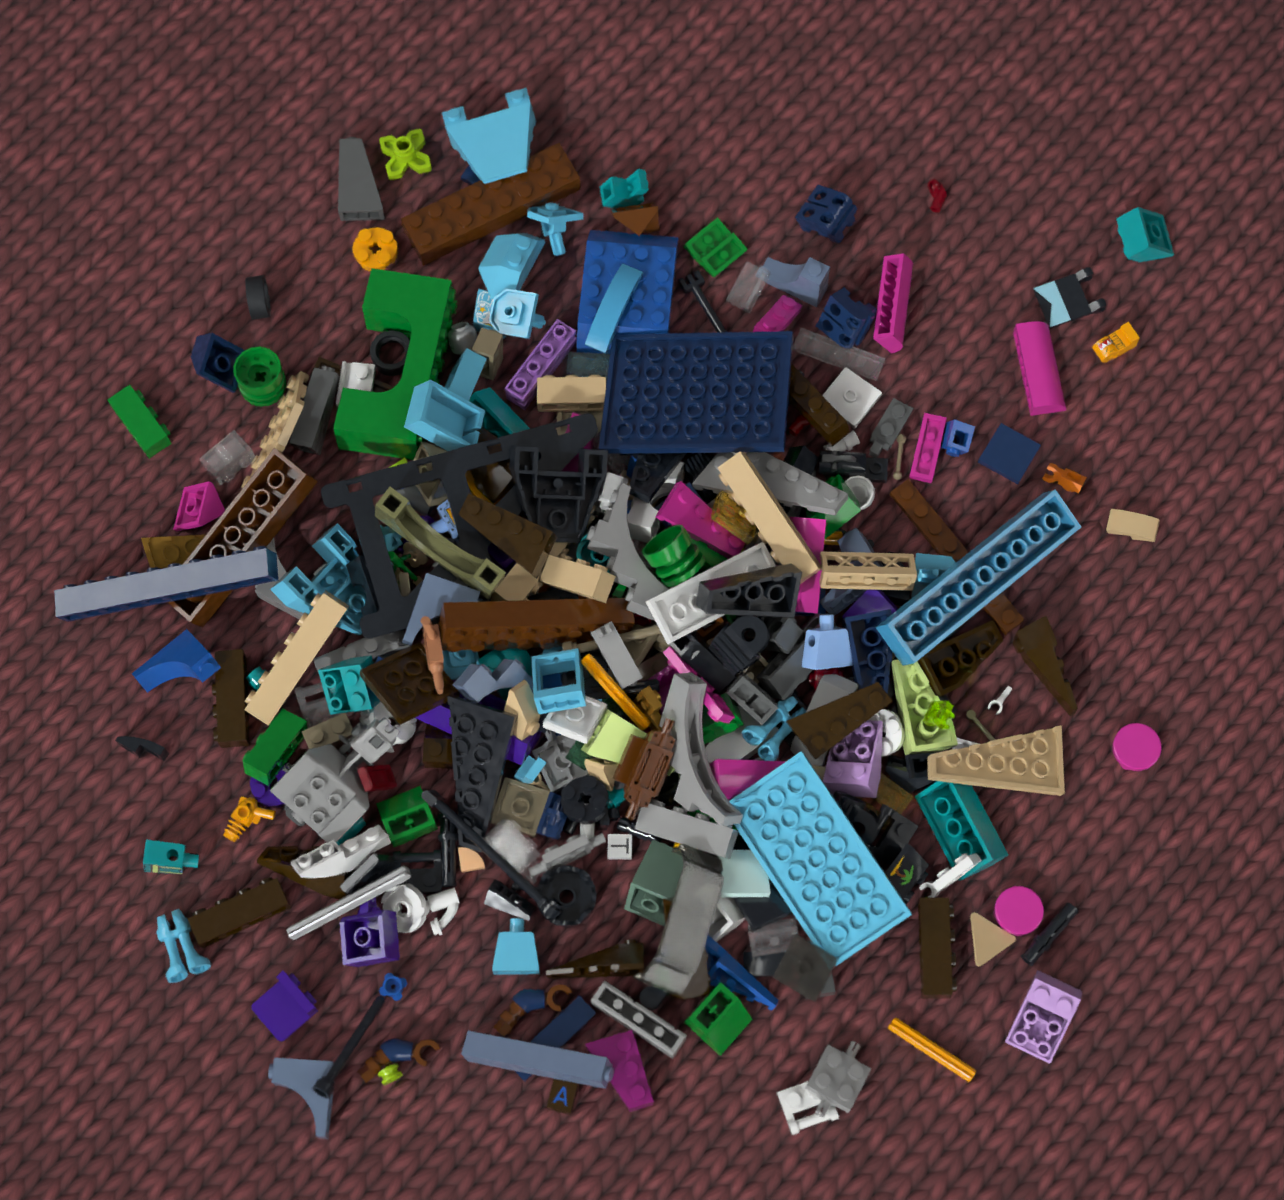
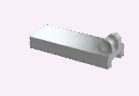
(616, 655)

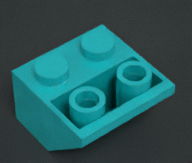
(345, 688)

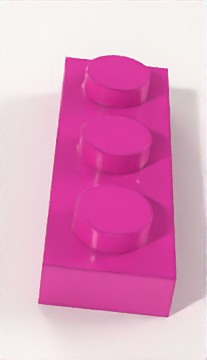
(779, 315)
(927, 448)

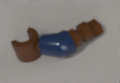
(525, 1002)
(393, 1051)

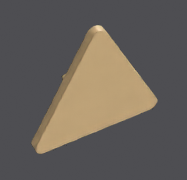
(988, 939)

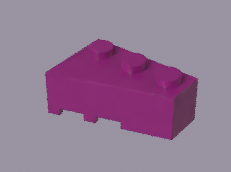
(629, 1075)

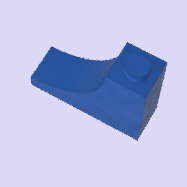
(179, 658)

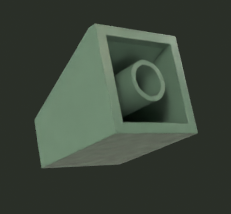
(654, 881)

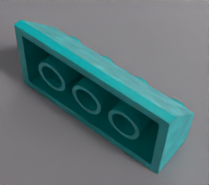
(498, 416)
(961, 824)

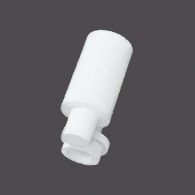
(441, 900)

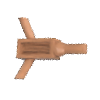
(433, 652)

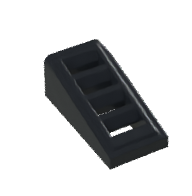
(508, 901)

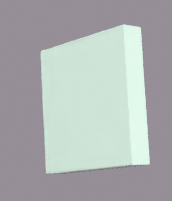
(744, 876)

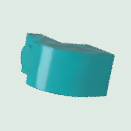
(624, 192)

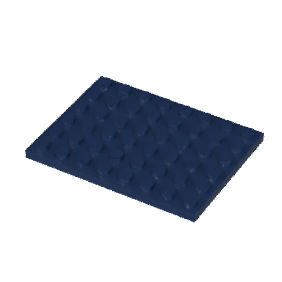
(697, 393)

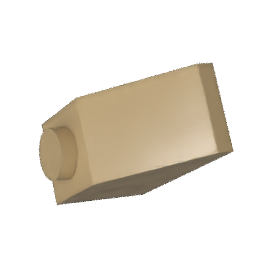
(522, 703)

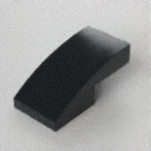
(138, 745)
(762, 965)

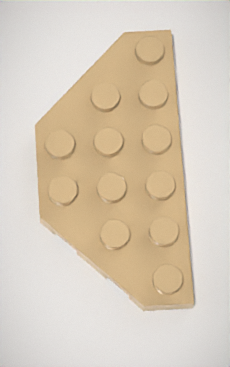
(284, 422)

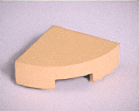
(470, 860)

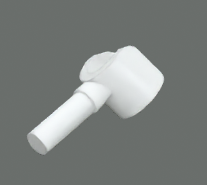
(1000, 700)

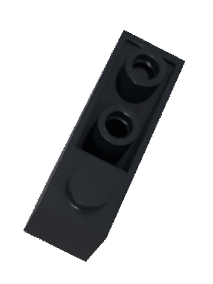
(696, 654)

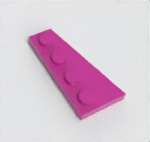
(689, 510)
(717, 707)

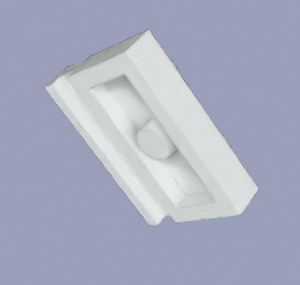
(356, 376)

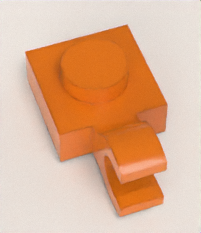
(1067, 478)

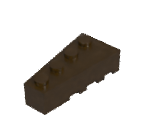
(515, 536)
(832, 722)

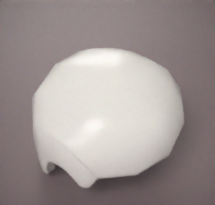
(862, 489)

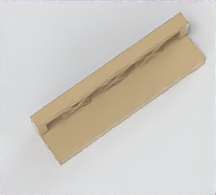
(868, 575)

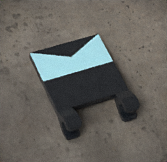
(1065, 300)

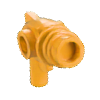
(244, 815)

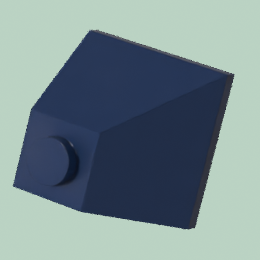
(215, 360)

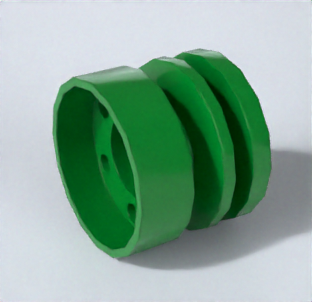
(260, 376)
(673, 555)

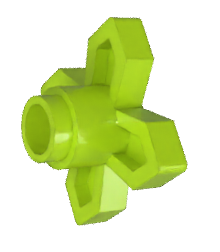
(405, 153)

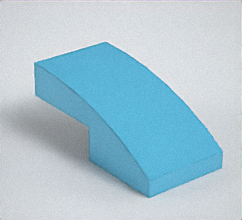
(529, 770)

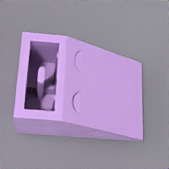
(856, 762)
(1044, 1016)

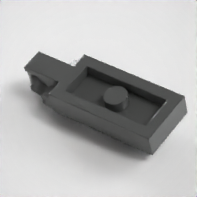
(889, 427)

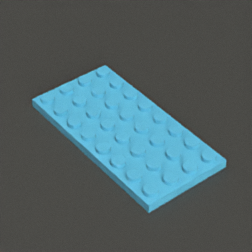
(817, 859)

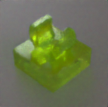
(938, 714)

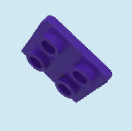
(285, 1007)

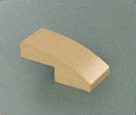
(1133, 524)

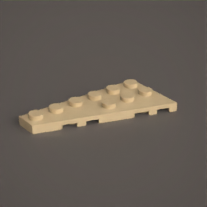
(1012, 763)

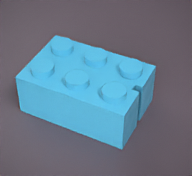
(443, 417)

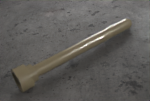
(626, 637)

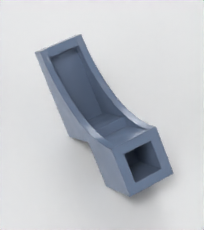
(480, 680)

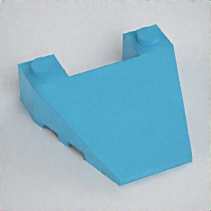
(496, 142)
(298, 591)

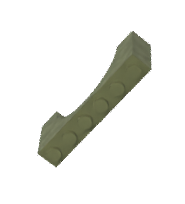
(475, 572)

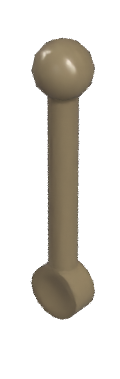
(901, 440)
(971, 715)

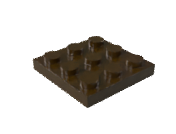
(406, 684)

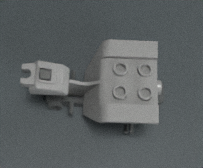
(325, 783)

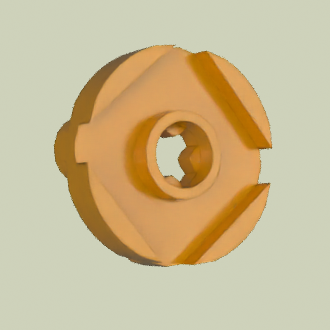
(371, 237)

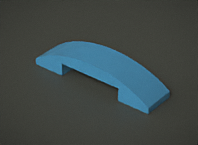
(612, 308)

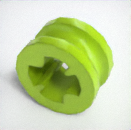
(390, 1074)

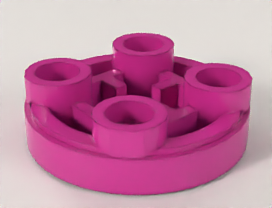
(1136, 747)
(1018, 910)

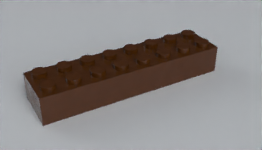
(489, 206)
(248, 523)
(528, 623)

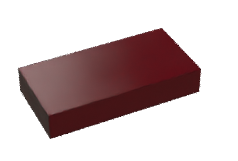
(377, 778)

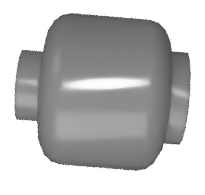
(461, 337)

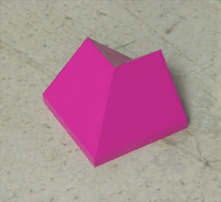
(198, 506)

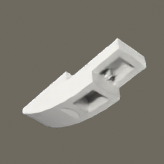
(334, 859)

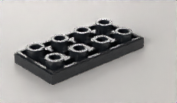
(760, 910)

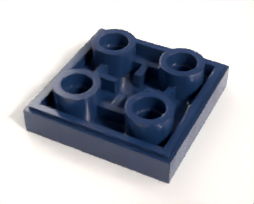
(1009, 453)

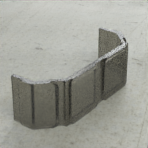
(686, 922)

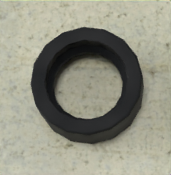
(257, 297)
(381, 340)

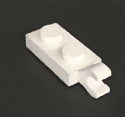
(949, 876)

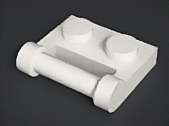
(799, 1099)

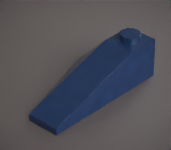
(868, 649)

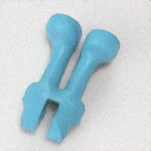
(756, 734)
(195, 962)

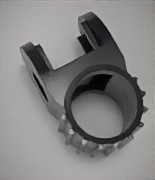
(734, 650)
(857, 811)

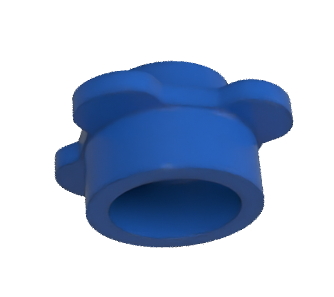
(391, 980)

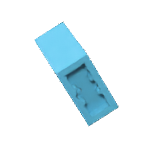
(465, 374)
(559, 697)

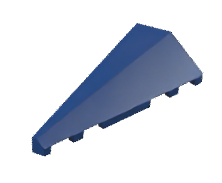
(734, 976)

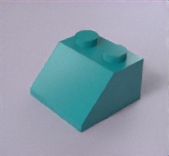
(1144, 235)

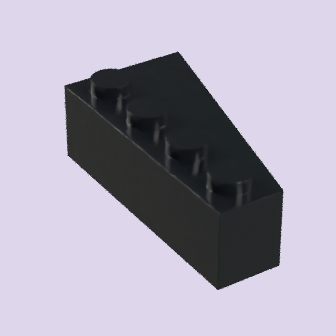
(752, 593)

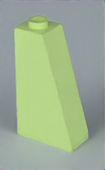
(612, 737)

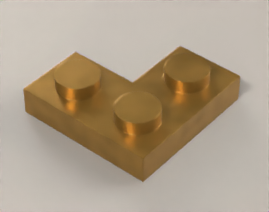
(649, 703)

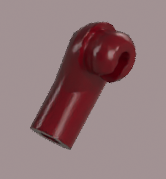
(938, 193)

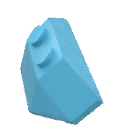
(509, 261)

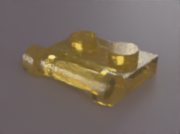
(732, 517)
(892, 796)

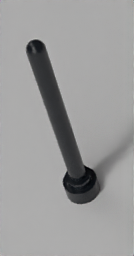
(325, 1086)

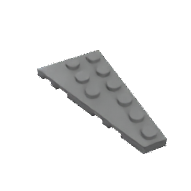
(785, 481)

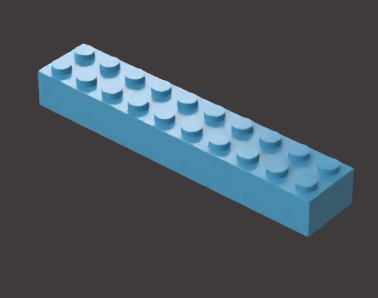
(978, 577)

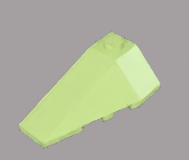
(913, 701)

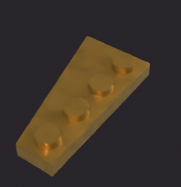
(170, 549)

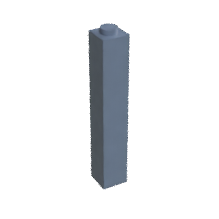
(537, 1059)

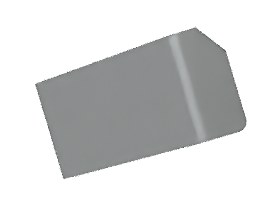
(829, 689)

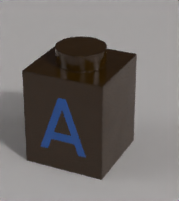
(562, 1096)

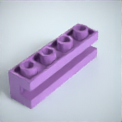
(541, 362)

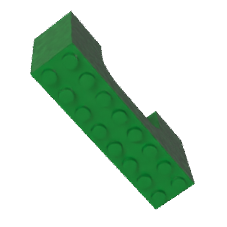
(423, 312)

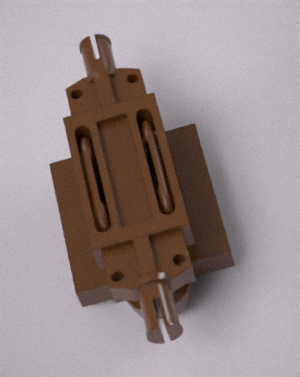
(645, 766)

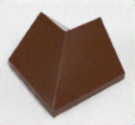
(638, 218)

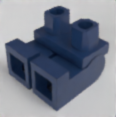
(827, 215)
(846, 320)

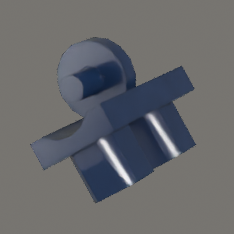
(552, 818)

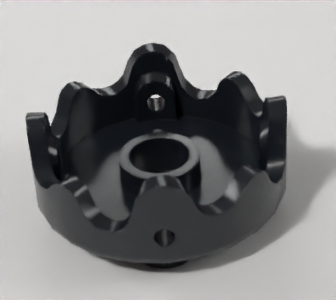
(573, 880)

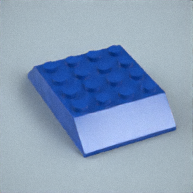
(650, 304)

